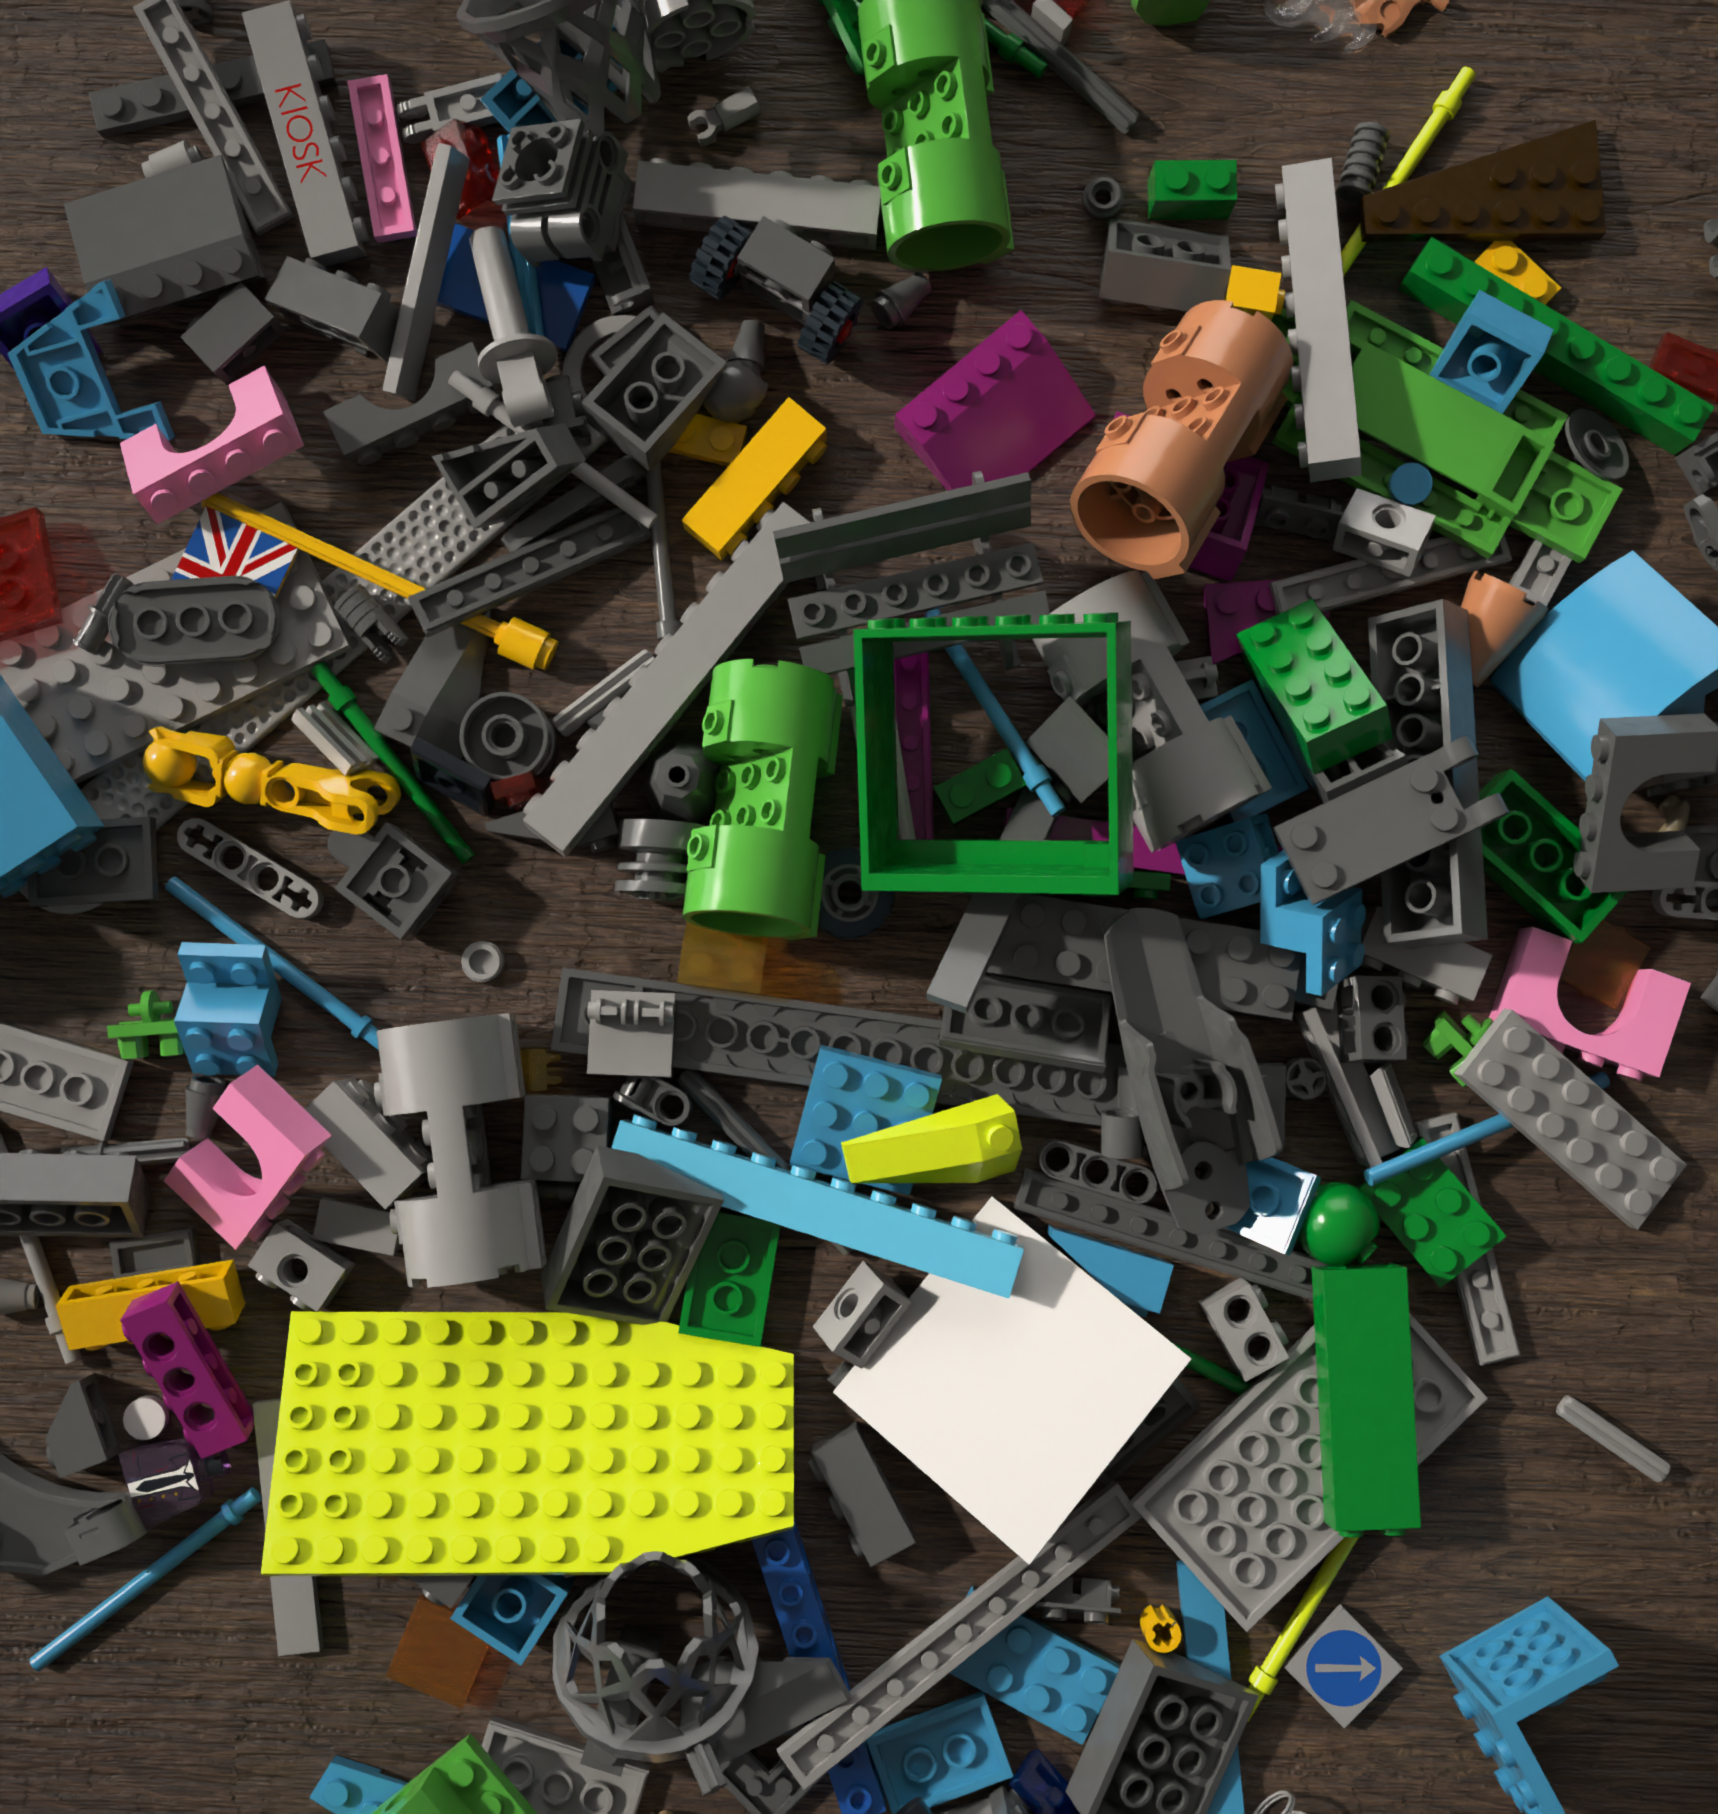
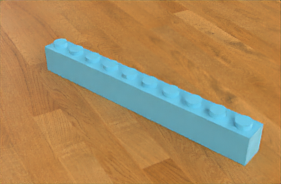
(833, 1209)

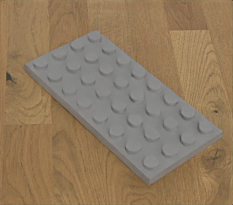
(105, 704)
(1249, 1488)

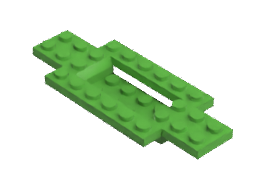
(1491, 453)

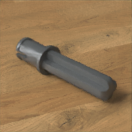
(147, 1152)

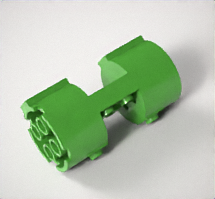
(941, 172)
(755, 861)

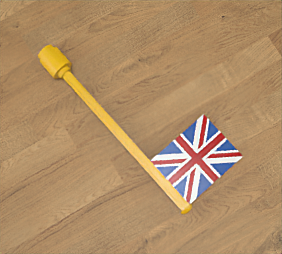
(253, 545)

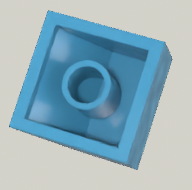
(1491, 352)

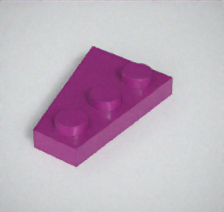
(1232, 609)

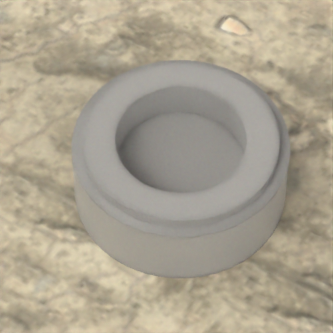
(483, 961)

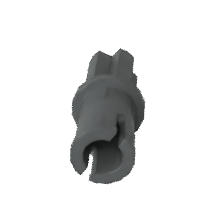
(96, 624)

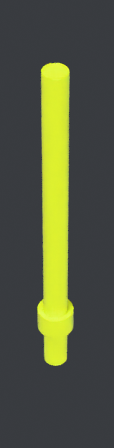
(1443, 109)
(1264, 1677)

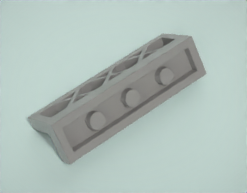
(1347, 1088)

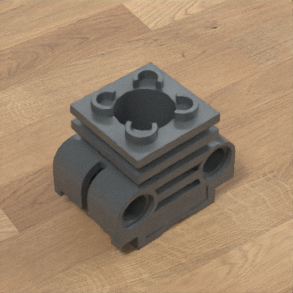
(563, 191)

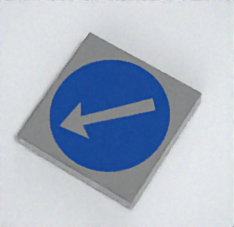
(1342, 1666)

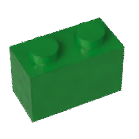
(1192, 189)
(979, 788)

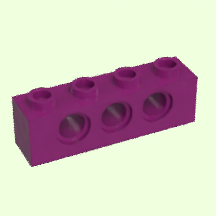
(192, 1349)

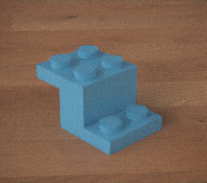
(1324, 931)
(228, 1008)

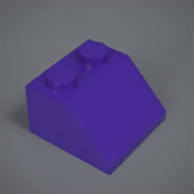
(30, 307)

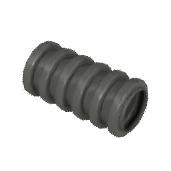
(1363, 161)

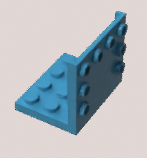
(1516, 1672)

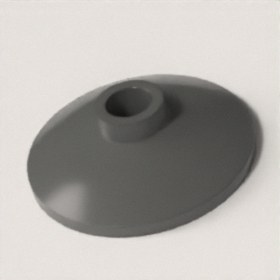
(1596, 445)

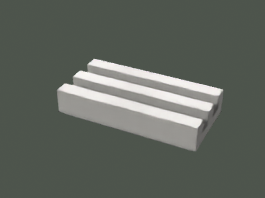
(334, 738)

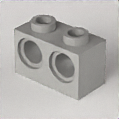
(1237, 1332)

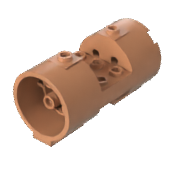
(1162, 470)

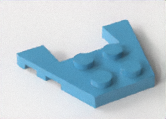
(68, 380)

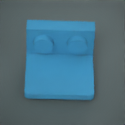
(1226, 864)

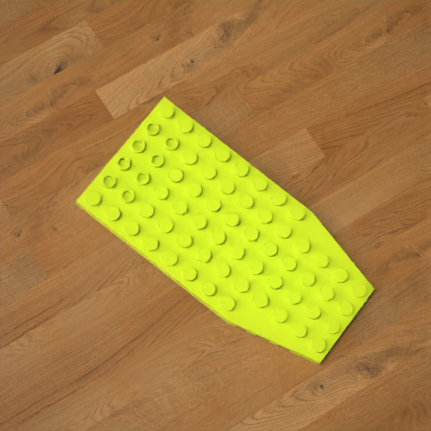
(520, 1444)

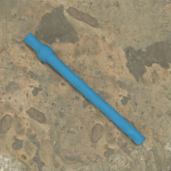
(1035, 775)

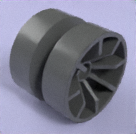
(508, 737)

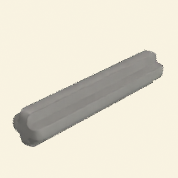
(600, 695)
(1613, 1438)

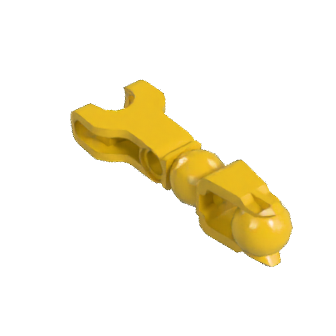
(252, 779)

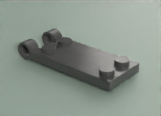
(1383, 824)

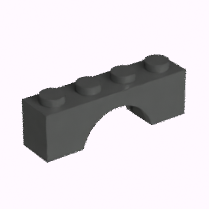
(369, 430)

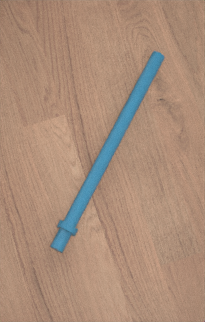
(359, 1025)
(1449, 1144)
(231, 1513)

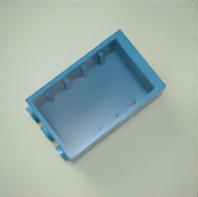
(39, 801)

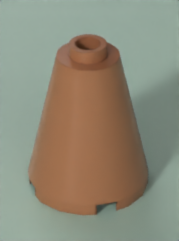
(1496, 622)

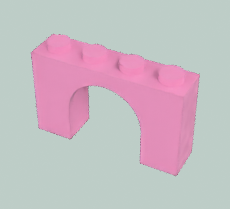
(256, 437)
(1635, 1040)
(285, 1143)

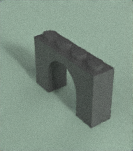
(1624, 757)

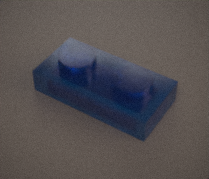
(1042, 1786)

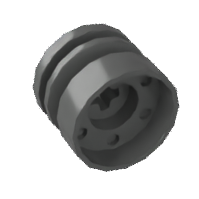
(659, 858)

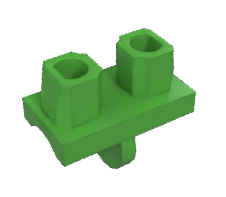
(133, 1034)
(1449, 1034)

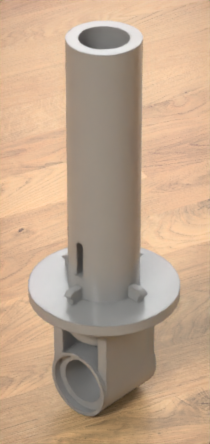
(515, 356)

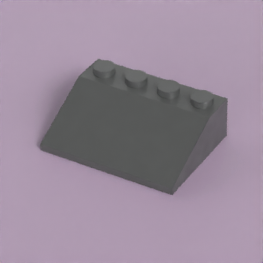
(165, 239)
(628, 1240)
(1160, 1737)

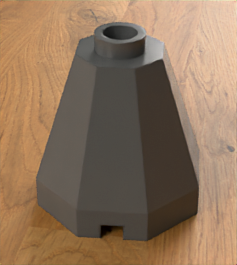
(683, 801)

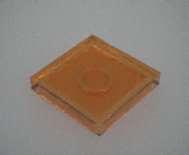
(437, 1654)

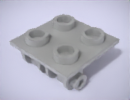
(630, 1033)

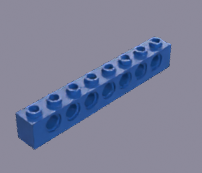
(810, 1635)

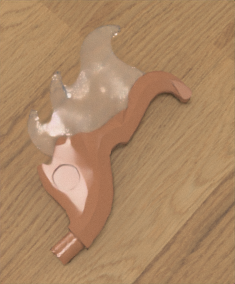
(1346, 18)

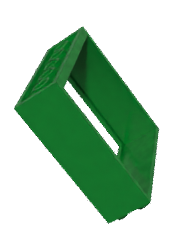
(986, 864)

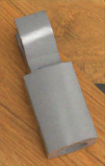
(725, 115)

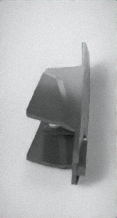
(1187, 1073)

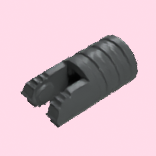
(367, 618)

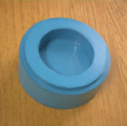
(1410, 484)

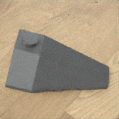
(437, 690)

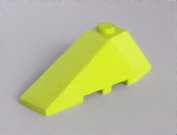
(944, 1147)

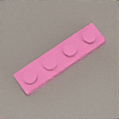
(382, 158)

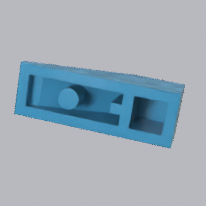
(1129, 1275)

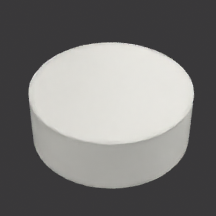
(146, 1417)

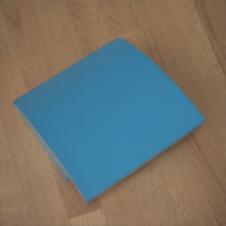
(1610, 651)

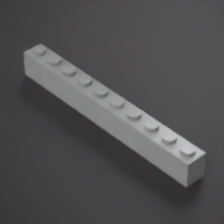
(662, 689)

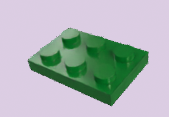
(1434, 1217)
(731, 1280)

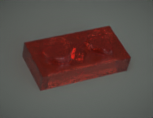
(1687, 365)
(518, 790)

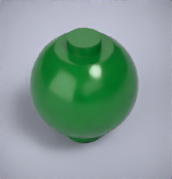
(1340, 1225)

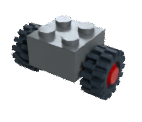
(783, 273)

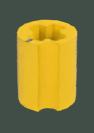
(1160, 1628)

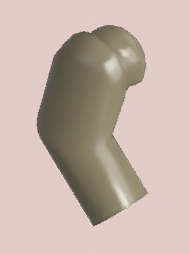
(1678, 814)

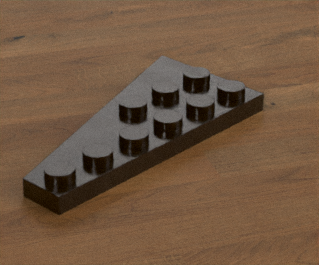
(1517, 194)

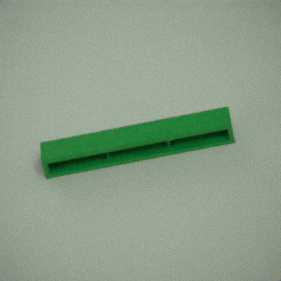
(1573, 355)

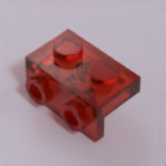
(481, 170)

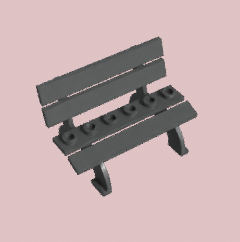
(903, 530)

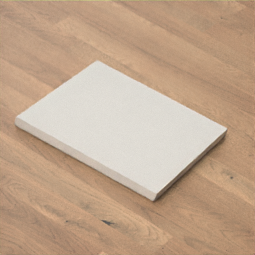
(1015, 1395)

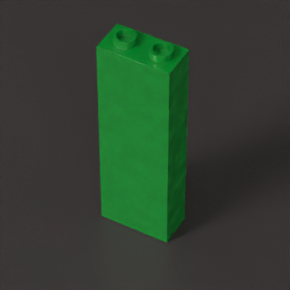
(1366, 1399)

